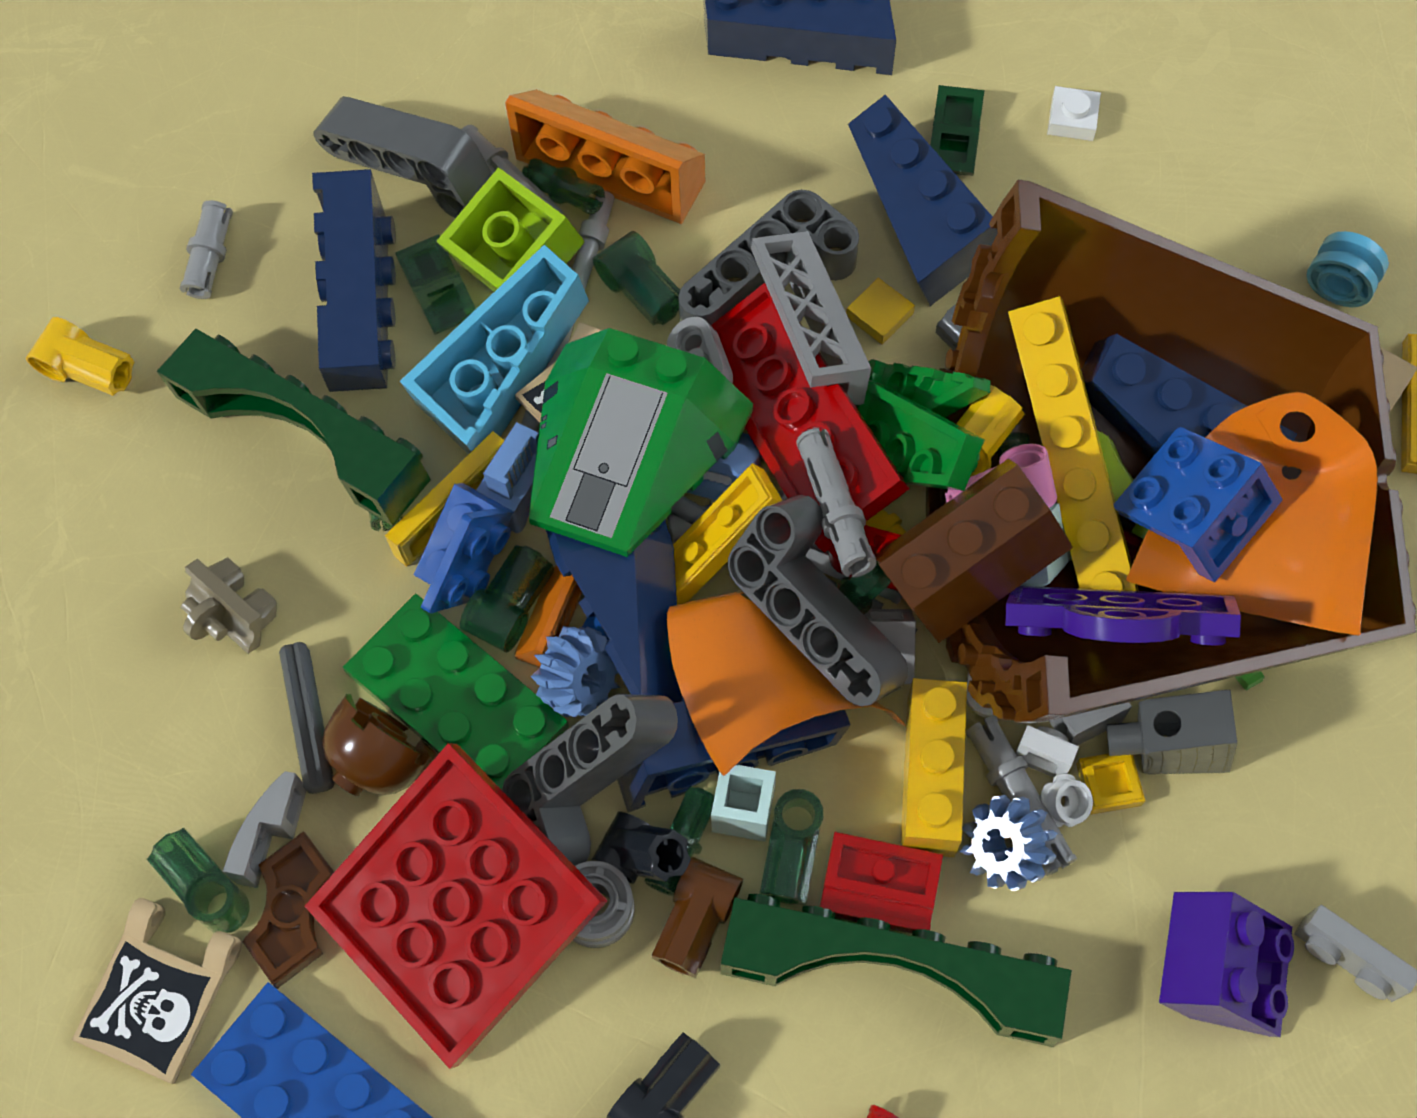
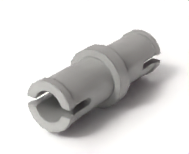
(206, 249)

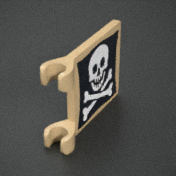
(153, 1000)

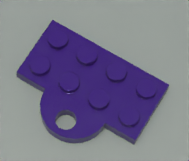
(1123, 614)

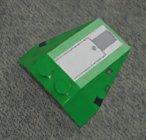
(628, 437)

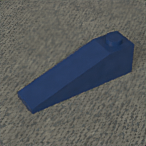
(630, 603)

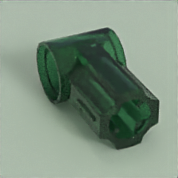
(632, 268)
(501, 610)
(791, 851)
(198, 880)

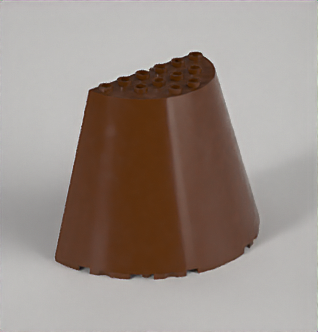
(1221, 329)

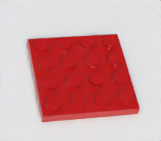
(454, 904)

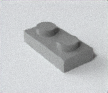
(1374, 966)

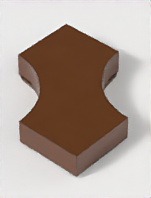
(285, 933)

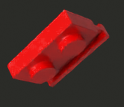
(881, 882)

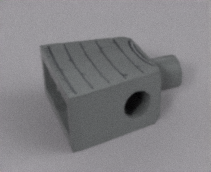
(1197, 728)

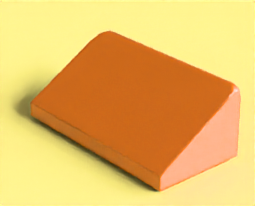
(552, 612)

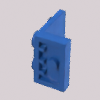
(1201, 499)
(462, 548)

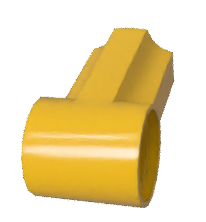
(70, 353)
(993, 420)

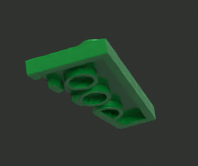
(919, 441)

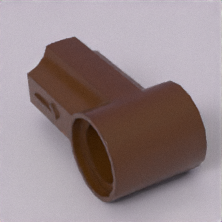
(701, 903)

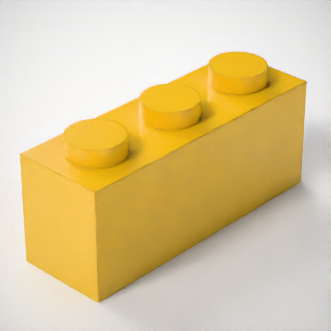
(934, 766)

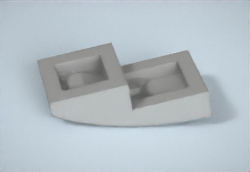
(272, 815)

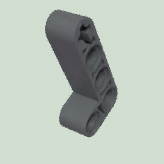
(406, 148)
(713, 295)
(774, 572)
(585, 762)

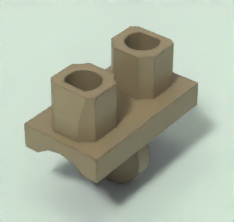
(219, 611)

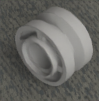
(619, 915)

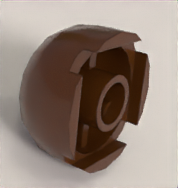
(371, 750)

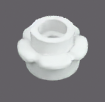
(1077, 800)

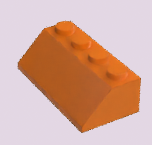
(607, 152)

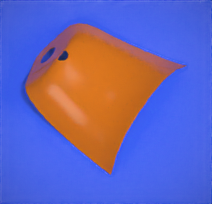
(1314, 547)
(743, 676)

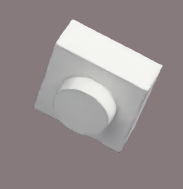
(1074, 113)
(1047, 750)

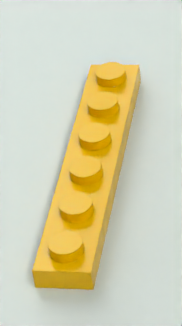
(1072, 445)

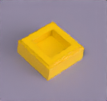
(880, 310)
(1112, 782)

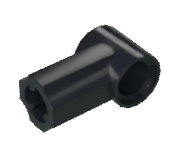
(643, 849)
(669, 1084)

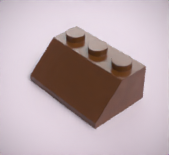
(974, 550)

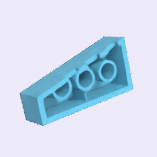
(498, 350)

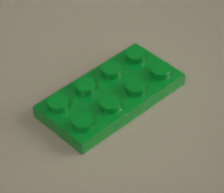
(453, 691)

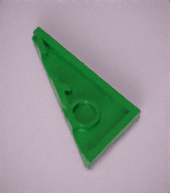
(930, 387)

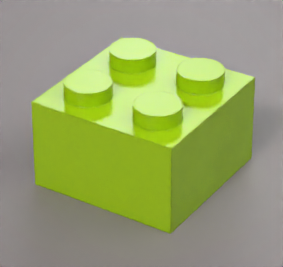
(505, 229)

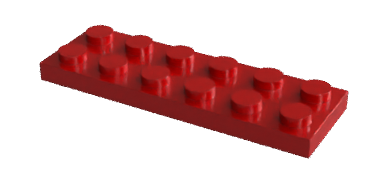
(786, 406)

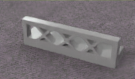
(820, 305)

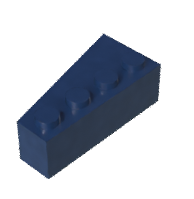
(354, 281)

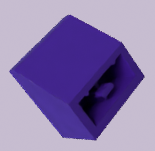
(1227, 962)

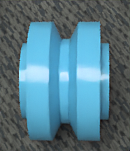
(1347, 269)

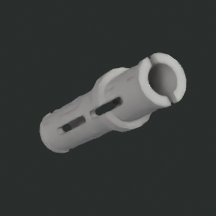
(841, 518)
(1010, 776)

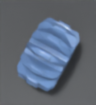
(575, 672)
(1003, 863)

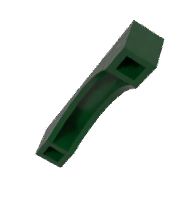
(221, 382)
(1012, 995)

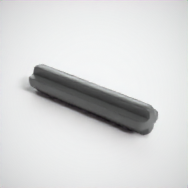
(306, 717)

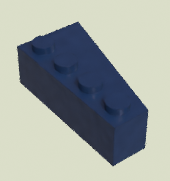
(803, 31)
(924, 199)
(1152, 396)
(687, 763)

